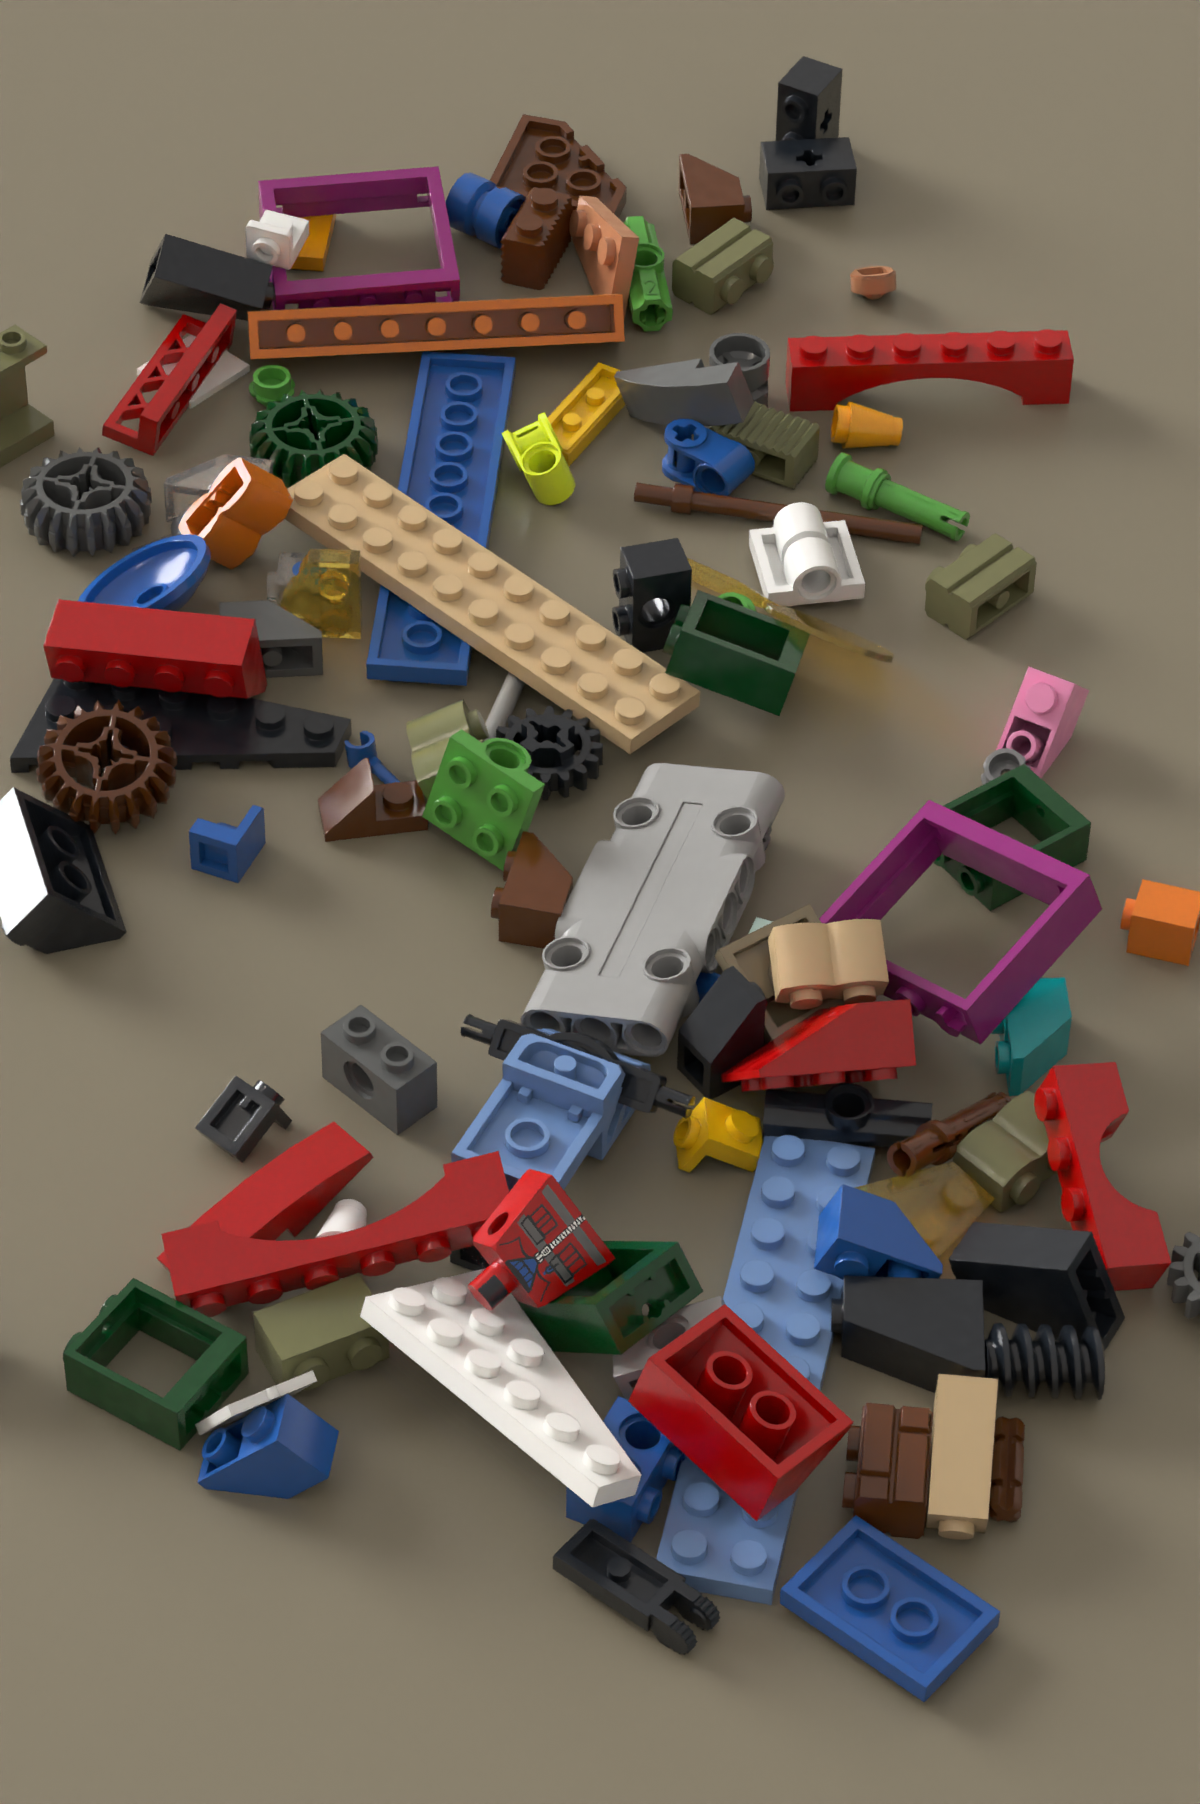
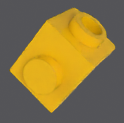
(718, 1133)

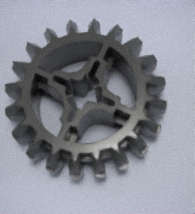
(85, 501)

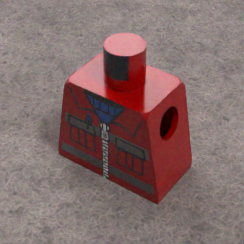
(535, 1245)

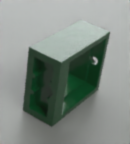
(735, 651)
(1038, 808)
(606, 1308)
(197, 1395)

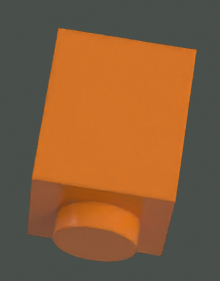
(1162, 922)

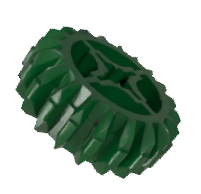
(310, 433)

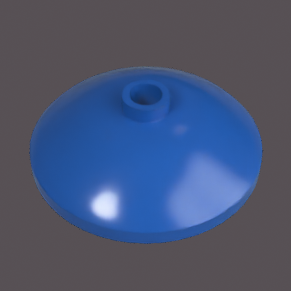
(154, 576)

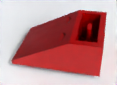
(832, 1048)

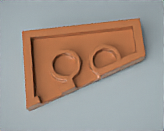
(604, 247)

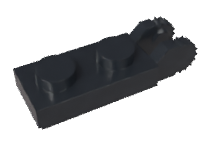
(635, 1585)

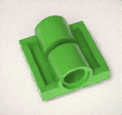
(484, 795)

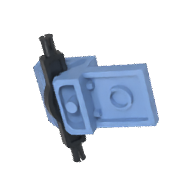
(558, 1099)

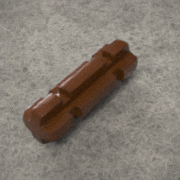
(1007, 1470)

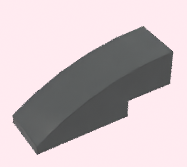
(686, 391)

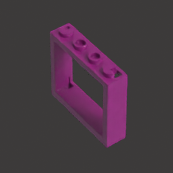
(364, 194)
(911, 852)

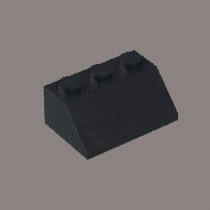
(52, 879)

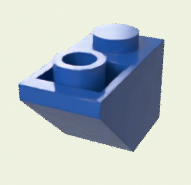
(870, 1238)
(270, 1452)

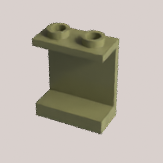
(20, 423)

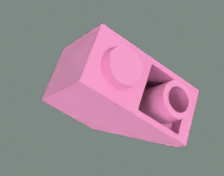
(1042, 718)

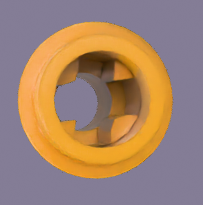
(864, 427)

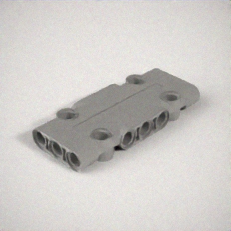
(655, 906)

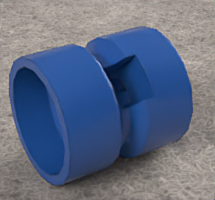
(482, 208)

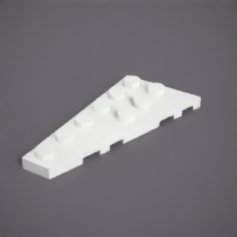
(507, 1377)

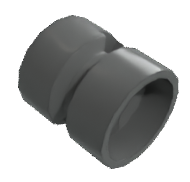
(753, 359)

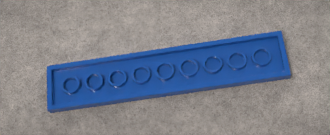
(453, 472)

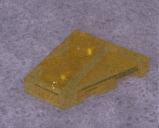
(328, 592)
(937, 1202)

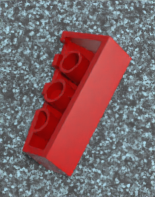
(155, 649)

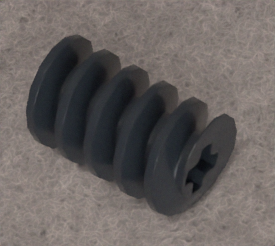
(1045, 1359)

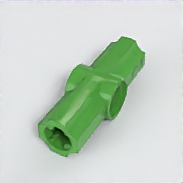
(649, 291)

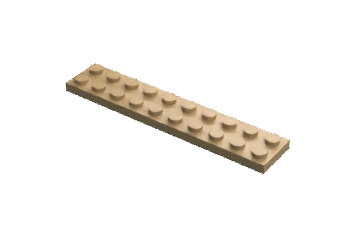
(491, 604)

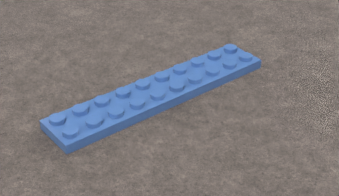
(790, 1307)

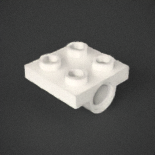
(806, 558)

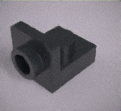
(242, 1117)

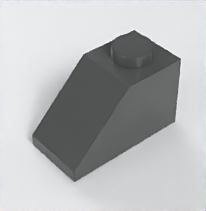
(286, 642)

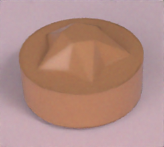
(873, 281)

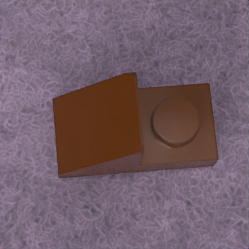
(362, 809)

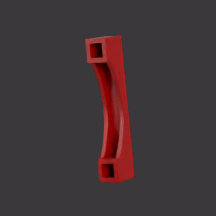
(1023, 362)
(225, 1269)

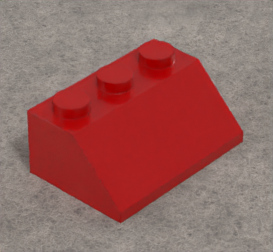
(739, 1411)

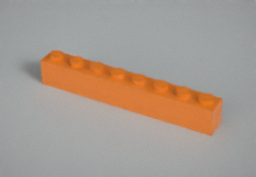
(436, 326)

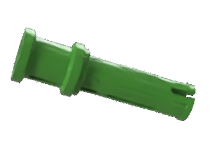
(877, 490)

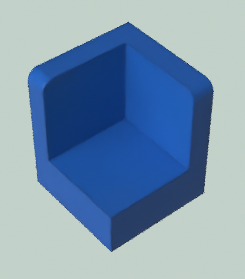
(227, 849)

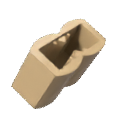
(828, 962)

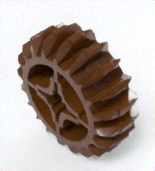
(128, 786)

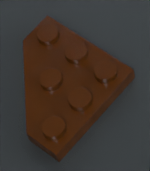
(548, 156)

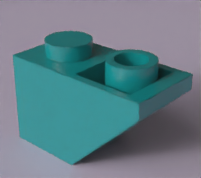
(1034, 1034)

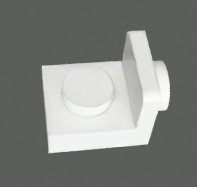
(276, 239)

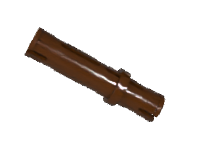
(937, 1140)

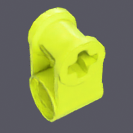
(542, 461)

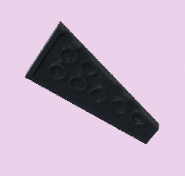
(199, 726)

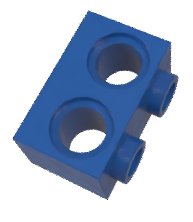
(652, 1456)

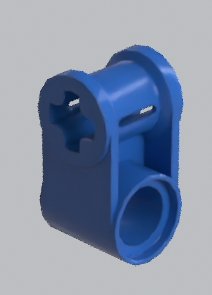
(708, 461)

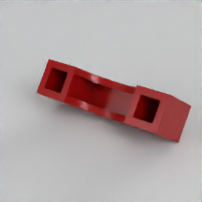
(1080, 1111)

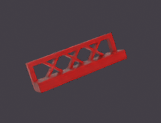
(175, 389)

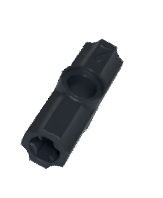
(843, 1116)

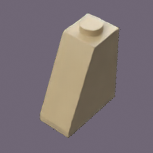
(961, 1455)

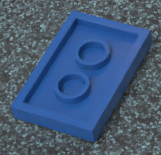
(889, 1608)

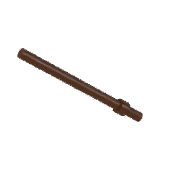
(685, 499)

